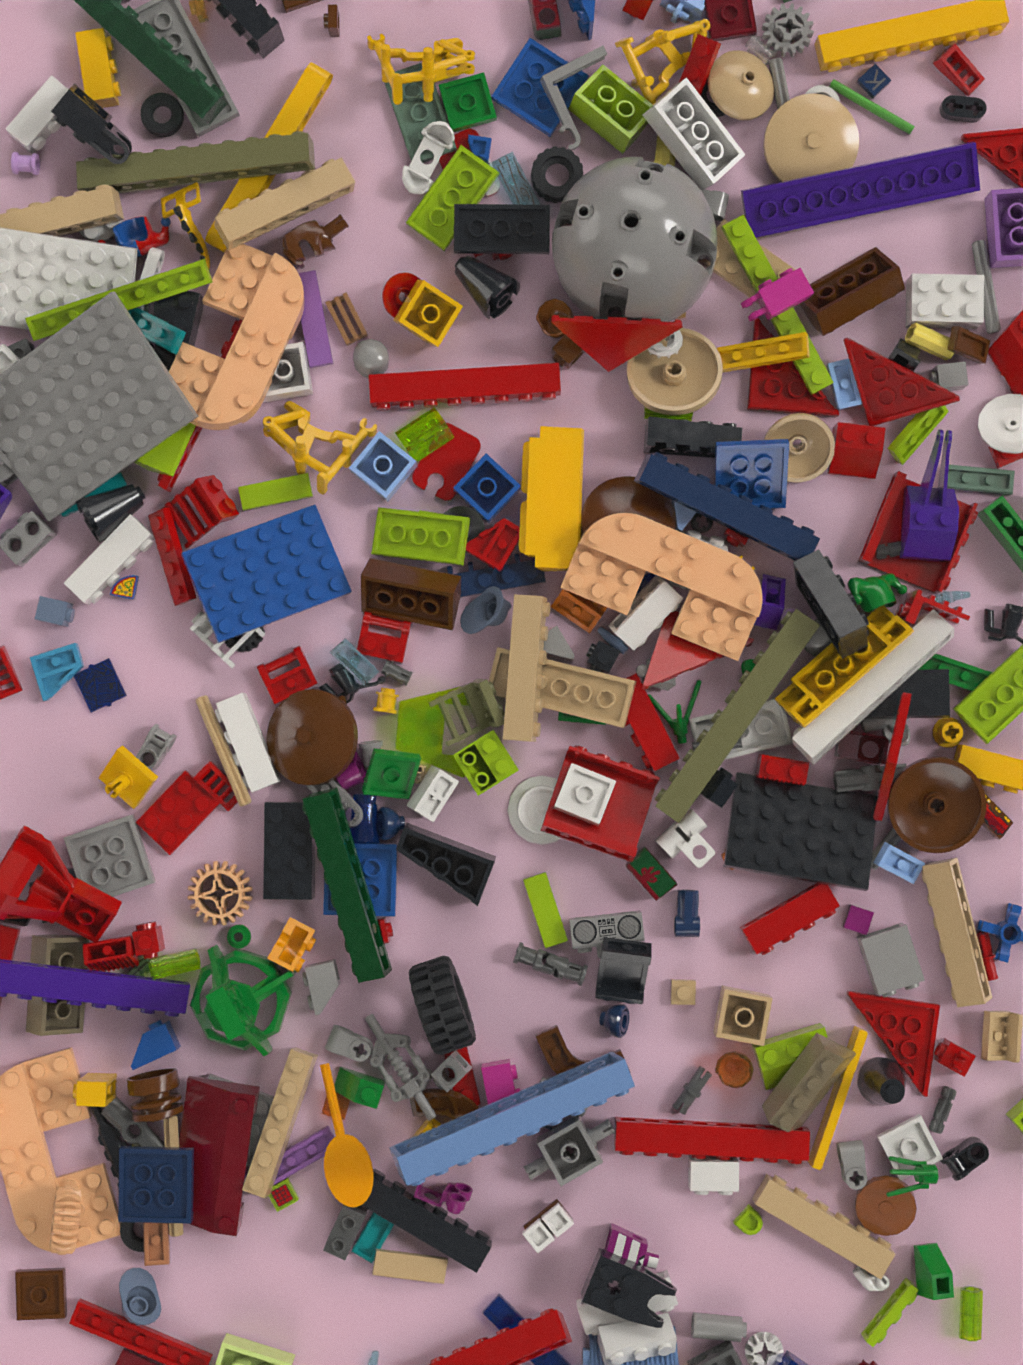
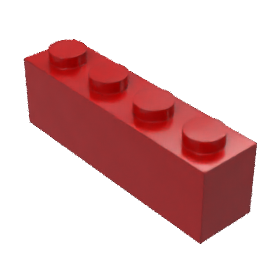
(649, 730)
(789, 917)

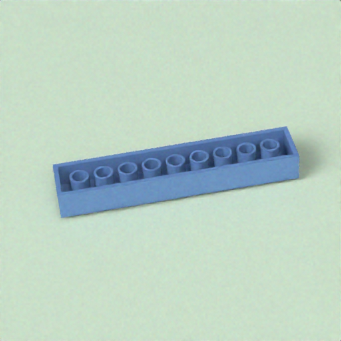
(511, 1118)

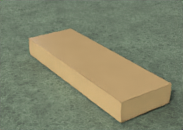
(410, 1266)

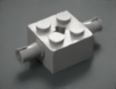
(562, 1163)

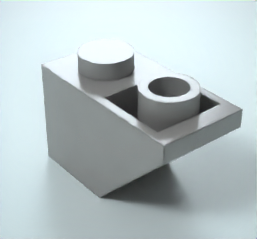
(322, 982)

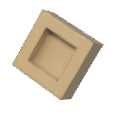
(683, 991)

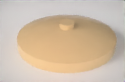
(810, 137)
(679, 382)

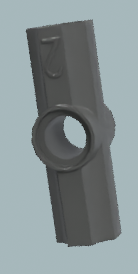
(864, 778)
(121, 1117)

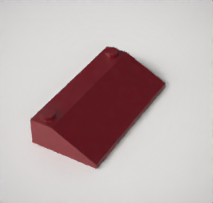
(219, 1128)

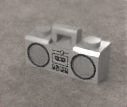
(590, 930)

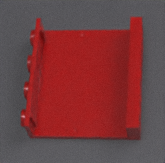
(887, 529)
(623, 815)

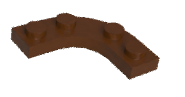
(556, 1051)
(445, 1103)

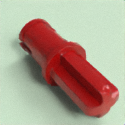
(987, 955)

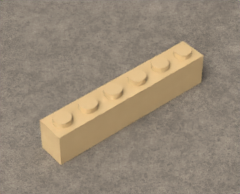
(284, 203)
(67, 214)
(525, 668)
(956, 932)
(280, 1122)
(824, 1226)

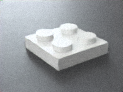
(584, 794)
(909, 1141)

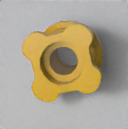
(386, 701)

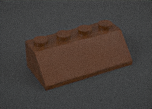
(852, 290)
(410, 593)

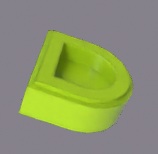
(749, 1221)

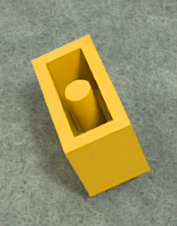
(95, 1089)

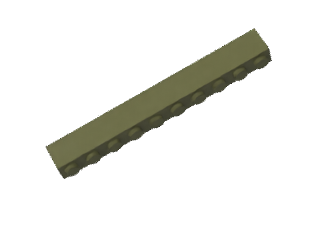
(200, 163)
(737, 715)

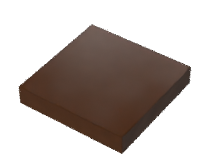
(41, 1294)

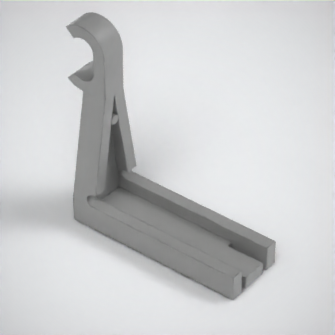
(554, 95)

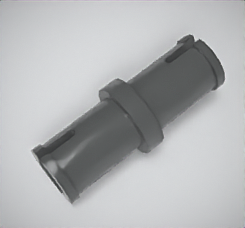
(692, 1090)

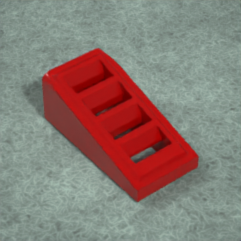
(953, 75)
(13, 676)
(199, 778)

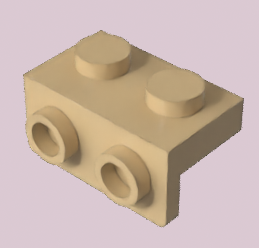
(1001, 1036)

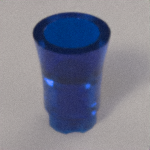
(368, 828)

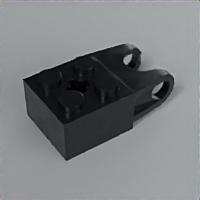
(91, 124)
(631, 1295)

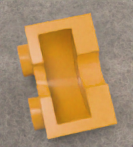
(292, 944)

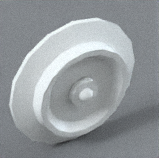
(1002, 423)
(529, 806)

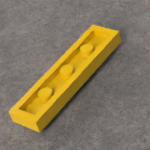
(764, 352)

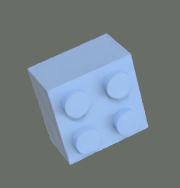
(383, 466)

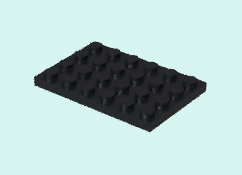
(801, 832)

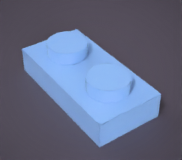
(844, 385)
(899, 862)

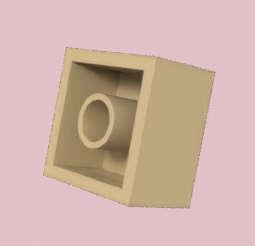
(742, 1015)

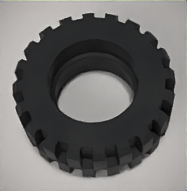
(442, 1005)

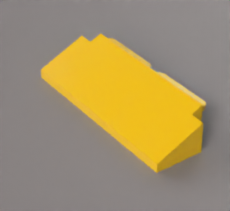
(554, 497)

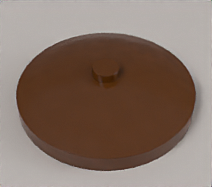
(626, 496)
(312, 737)
(936, 804)

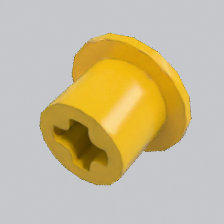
(947, 732)

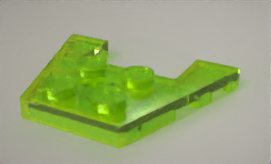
(422, 730)

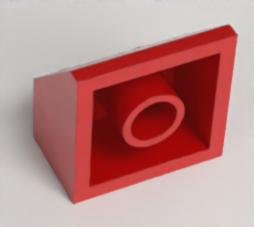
(857, 450)

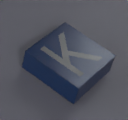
(874, 81)

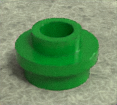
(246, 936)

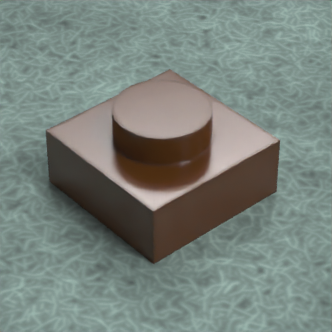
(331, 20)

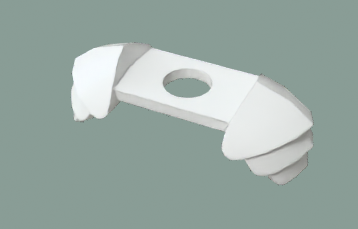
(417, 175)

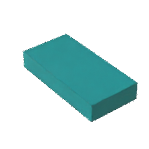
(372, 1237)

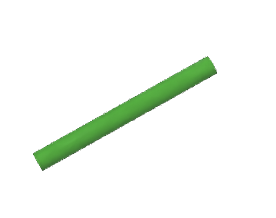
(871, 106)

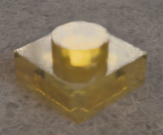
(198, 8)

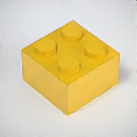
(428, 313)

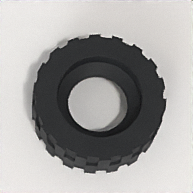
(544, 161)

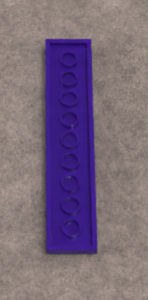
(862, 189)

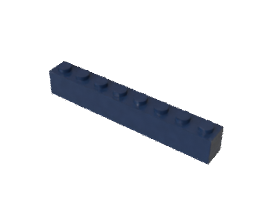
(725, 508)

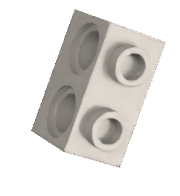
(29, 543)

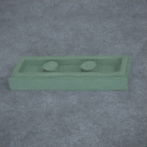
(980, 479)

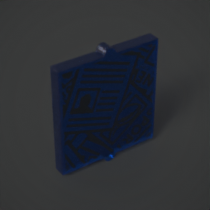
(100, 685)

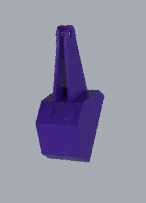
(931, 513)

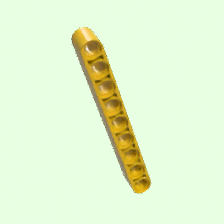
(290, 119)

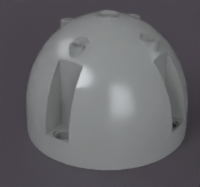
(658, 271)

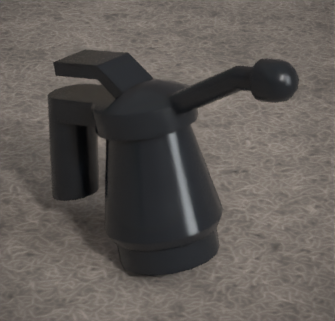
(1011, 620)
(347, 682)

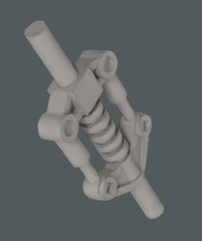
(414, 1086)

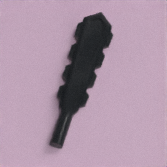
(110, 1139)

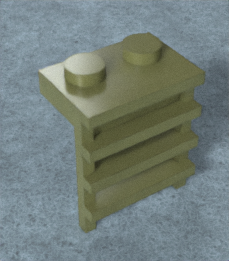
(482, 704)

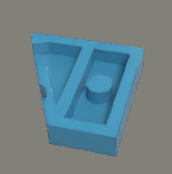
(56, 668)

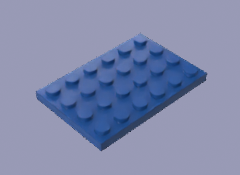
(266, 573)

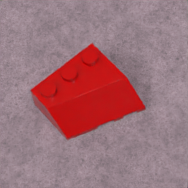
(1007, 354)

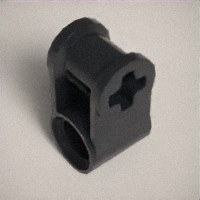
(962, 1156)

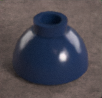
(389, 823)
(615, 1020)

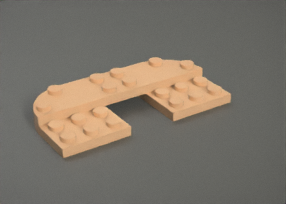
(270, 301)
(722, 587)
(35, 1100)

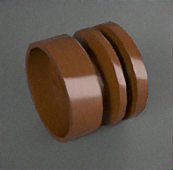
(155, 1095)

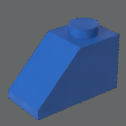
(155, 1043)

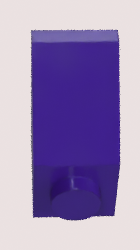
(772, 601)

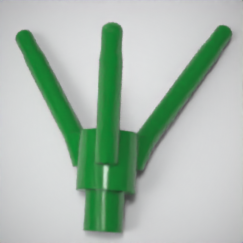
(679, 724)

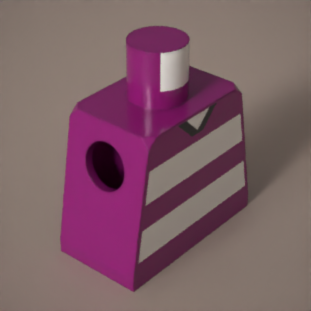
(630, 1246)

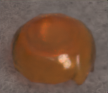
(734, 1069)

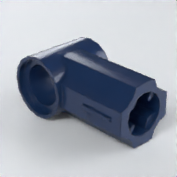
(687, 919)

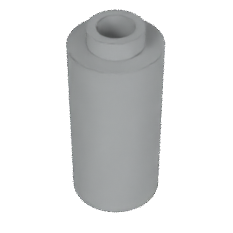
(718, 1327)

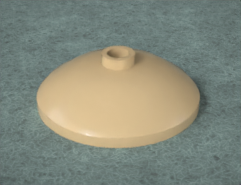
(734, 92)
(816, 446)

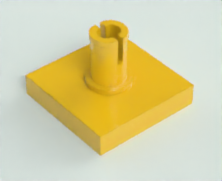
(127, 777)

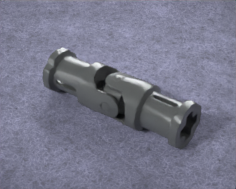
(556, 966)

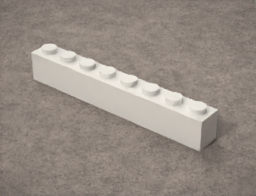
(874, 687)

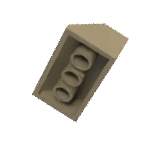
(58, 1017)
(806, 1083)

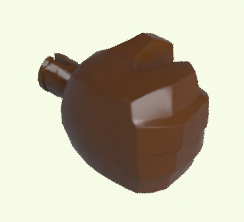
(317, 236)

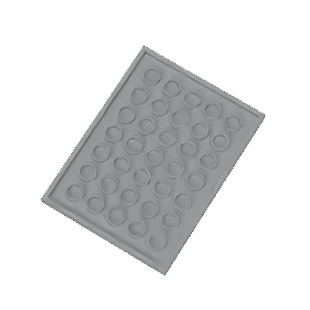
(86, 406)

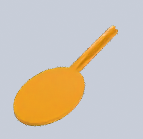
(345, 1159)

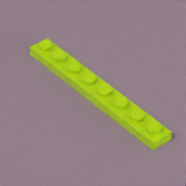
(758, 271)
(131, 295)

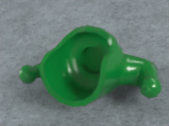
(875, 591)

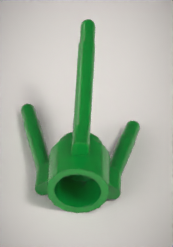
(923, 1173)

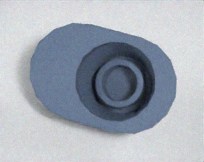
(484, 611)
(139, 1297)

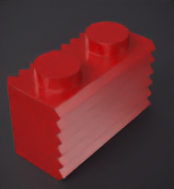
(782, 769)
(110, 954)

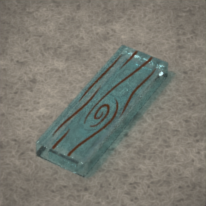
(514, 180)

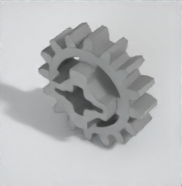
(798, 29)

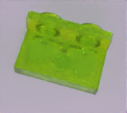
(424, 434)

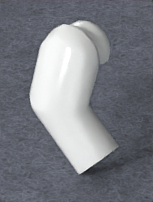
(870, 1281)

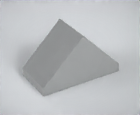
(557, 644)

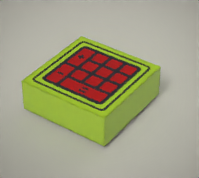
(283, 1194)

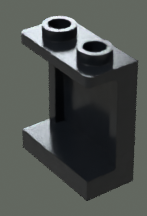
(623, 970)

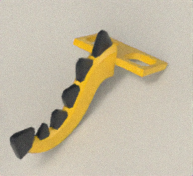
(185, 217)

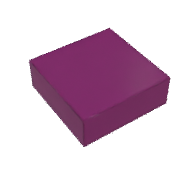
(858, 919)

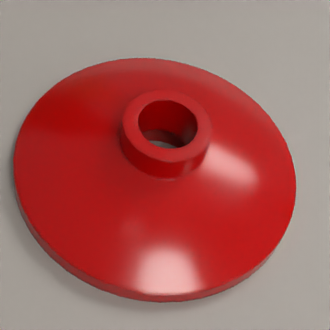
(394, 286)

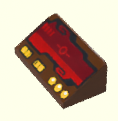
(995, 820)

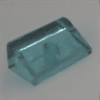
(354, 662)

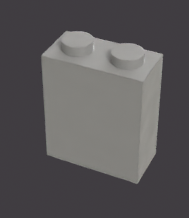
(891, 959)

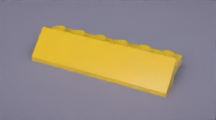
(831, 676)

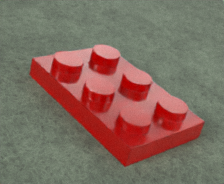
(177, 813)

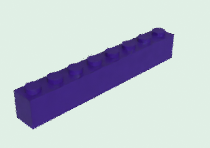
(93, 987)

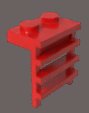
(211, 503)
(914, 602)

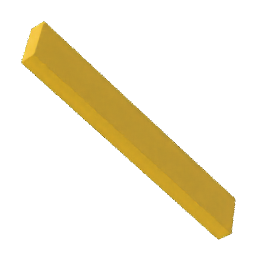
(836, 1101)

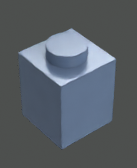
(54, 611)

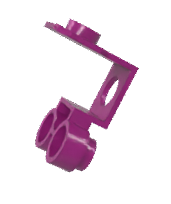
(454, 1195)

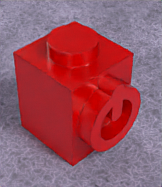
(148, 939)

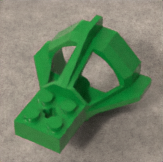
(235, 1005)

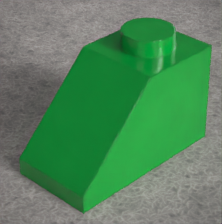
(359, 1087)

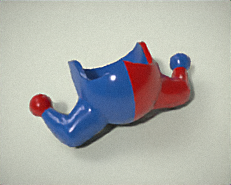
(139, 234)

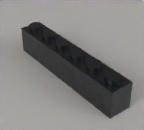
(428, 1222)

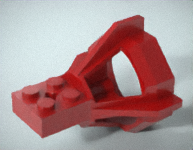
(55, 893)

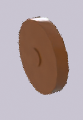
(882, 1213)

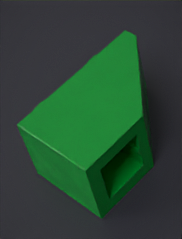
(932, 1272)

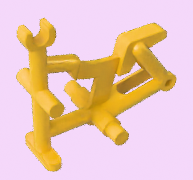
(661, 40)
(432, 65)
(300, 448)

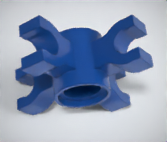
(1003, 950)

